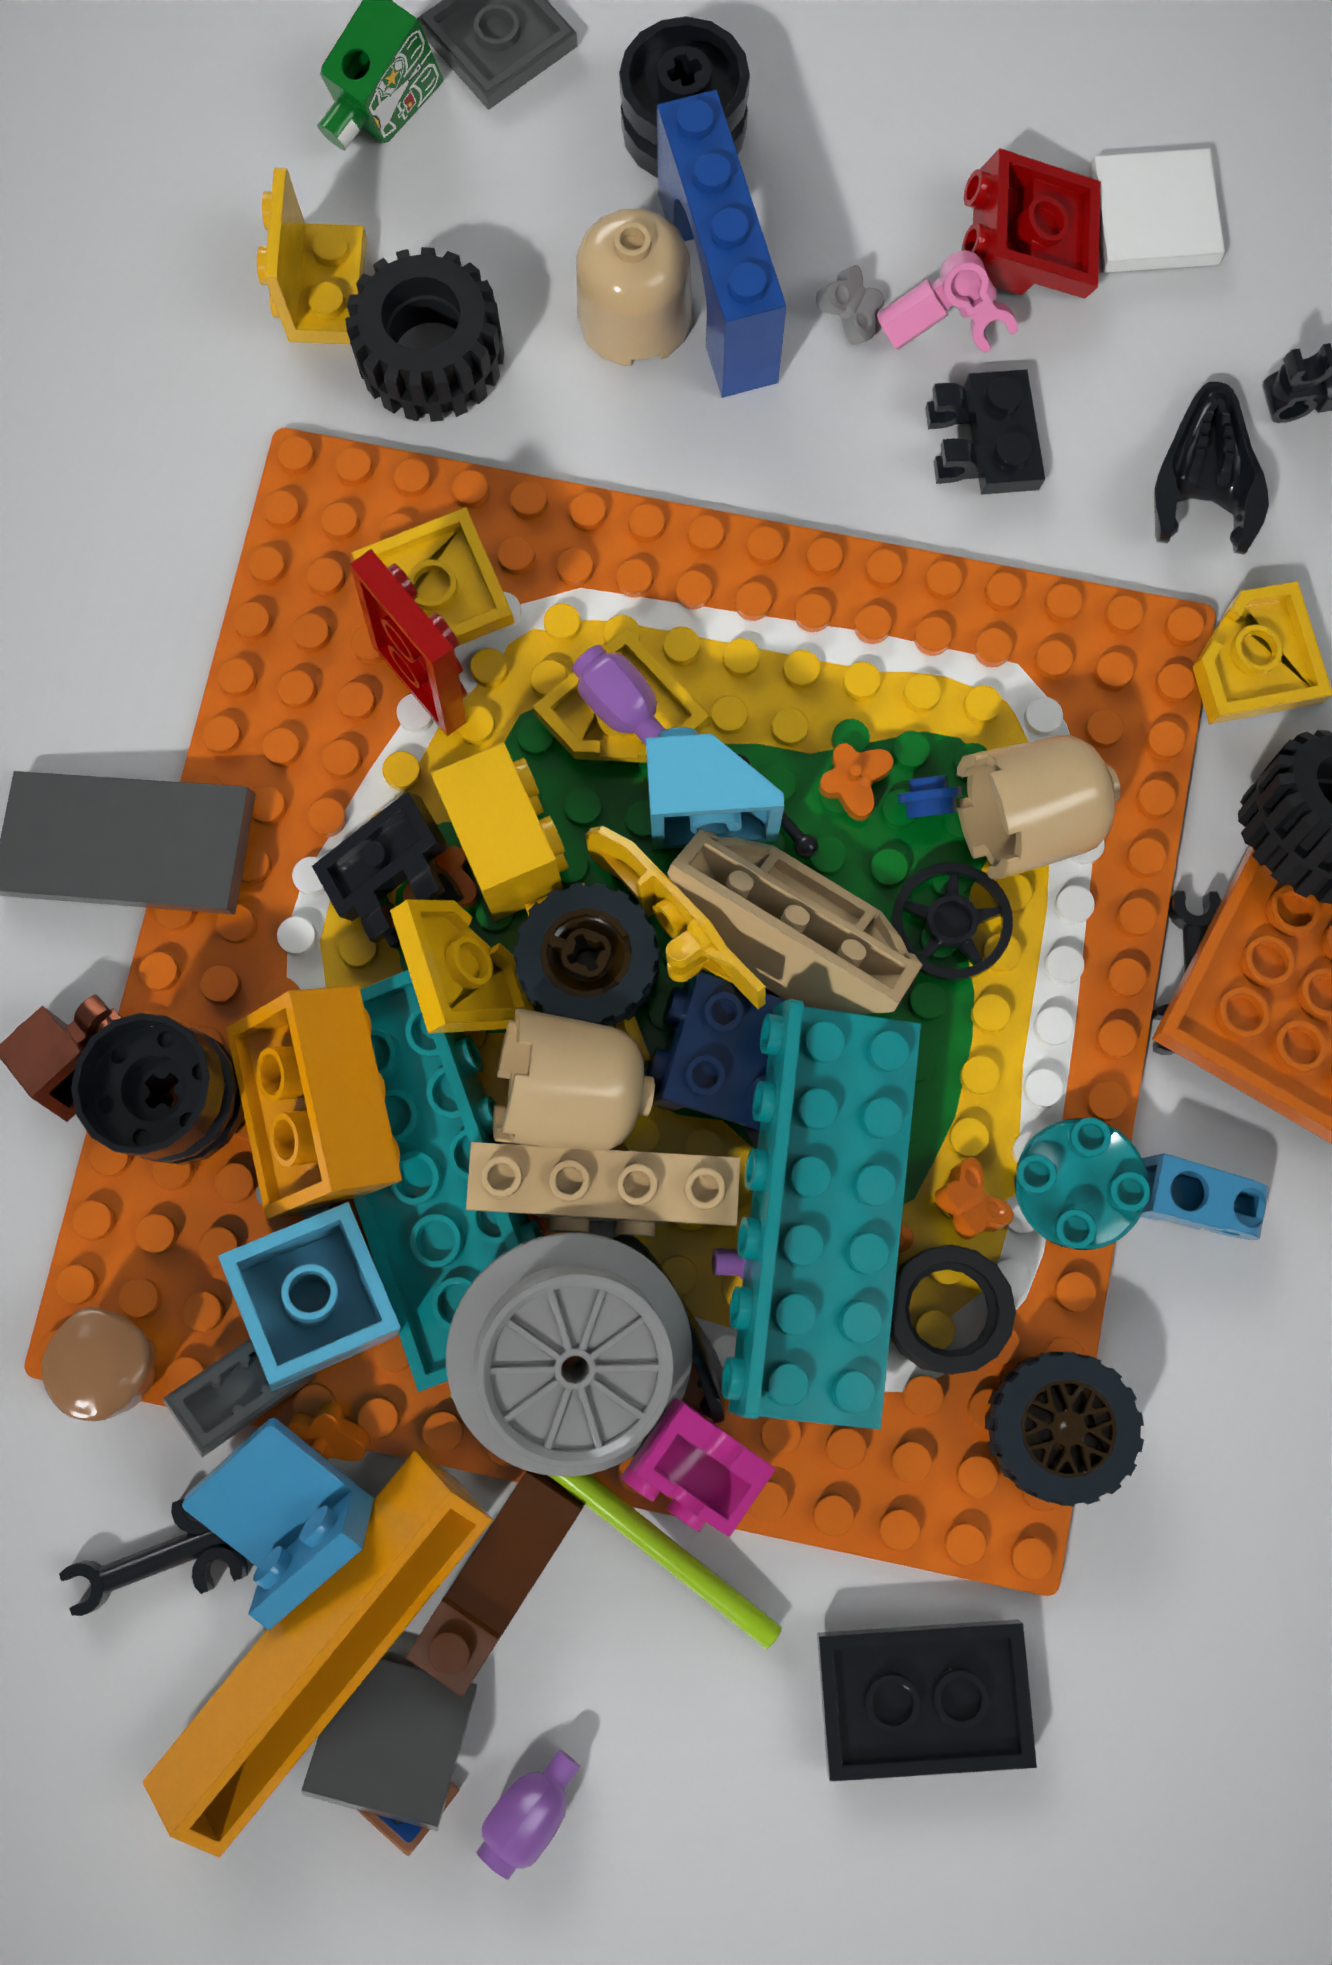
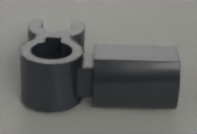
(1300, 386)

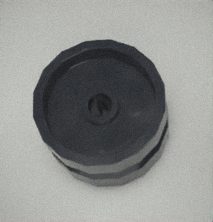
(675, 62)

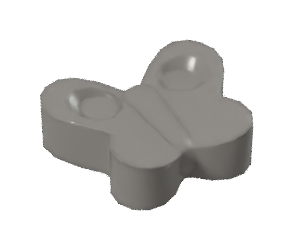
(852, 303)

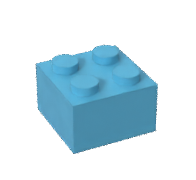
(309, 1296)

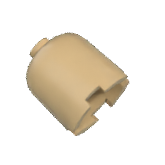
(633, 286)
(1036, 803)
(569, 1083)

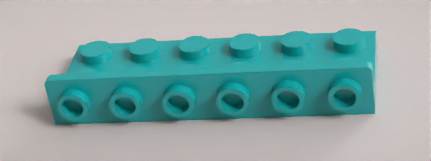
(822, 1217)
(420, 1226)

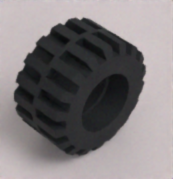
(416, 293)
(1291, 815)

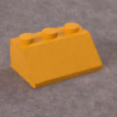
(313, 1100)

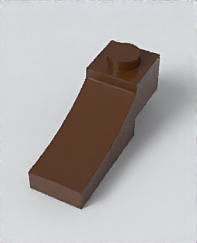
(495, 1581)

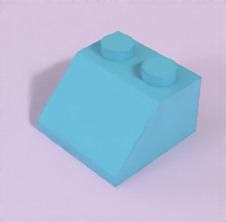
(708, 787)

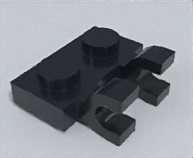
(1002, 428)
(379, 858)

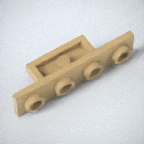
(603, 1186)

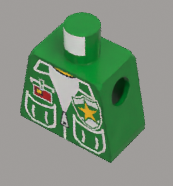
(377, 74)

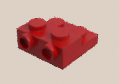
(1034, 225)

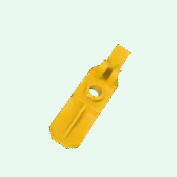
(695, 939)

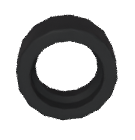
(998, 1300)

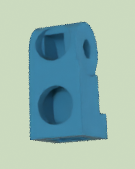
(1204, 1197)

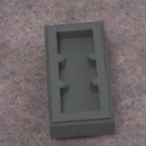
(226, 1398)

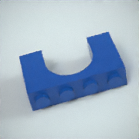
(711, 203)

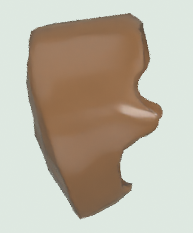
(98, 1365)

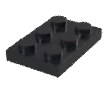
(926, 1700)

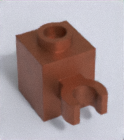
(46, 1050)

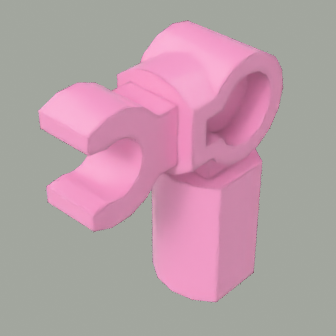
(961, 284)

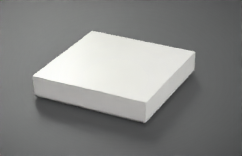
(1158, 210)

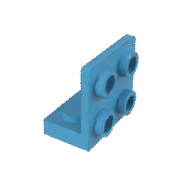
(284, 1515)

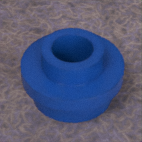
(929, 797)

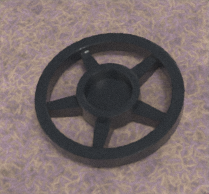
(954, 920)

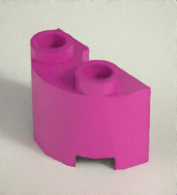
(699, 1468)

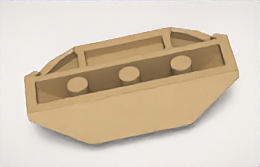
(795, 926)

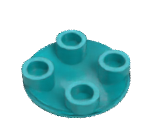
(1081, 1184)

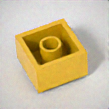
(497, 824)

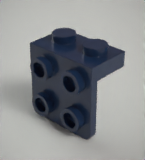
(711, 1050)

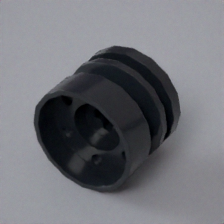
(126, 1082)

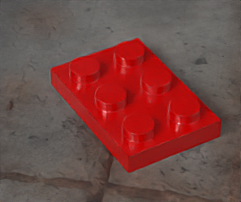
(411, 642)

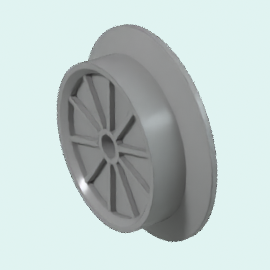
(559, 1302)

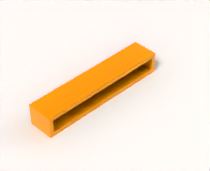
(313, 1660)

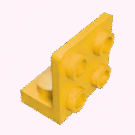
(308, 267)

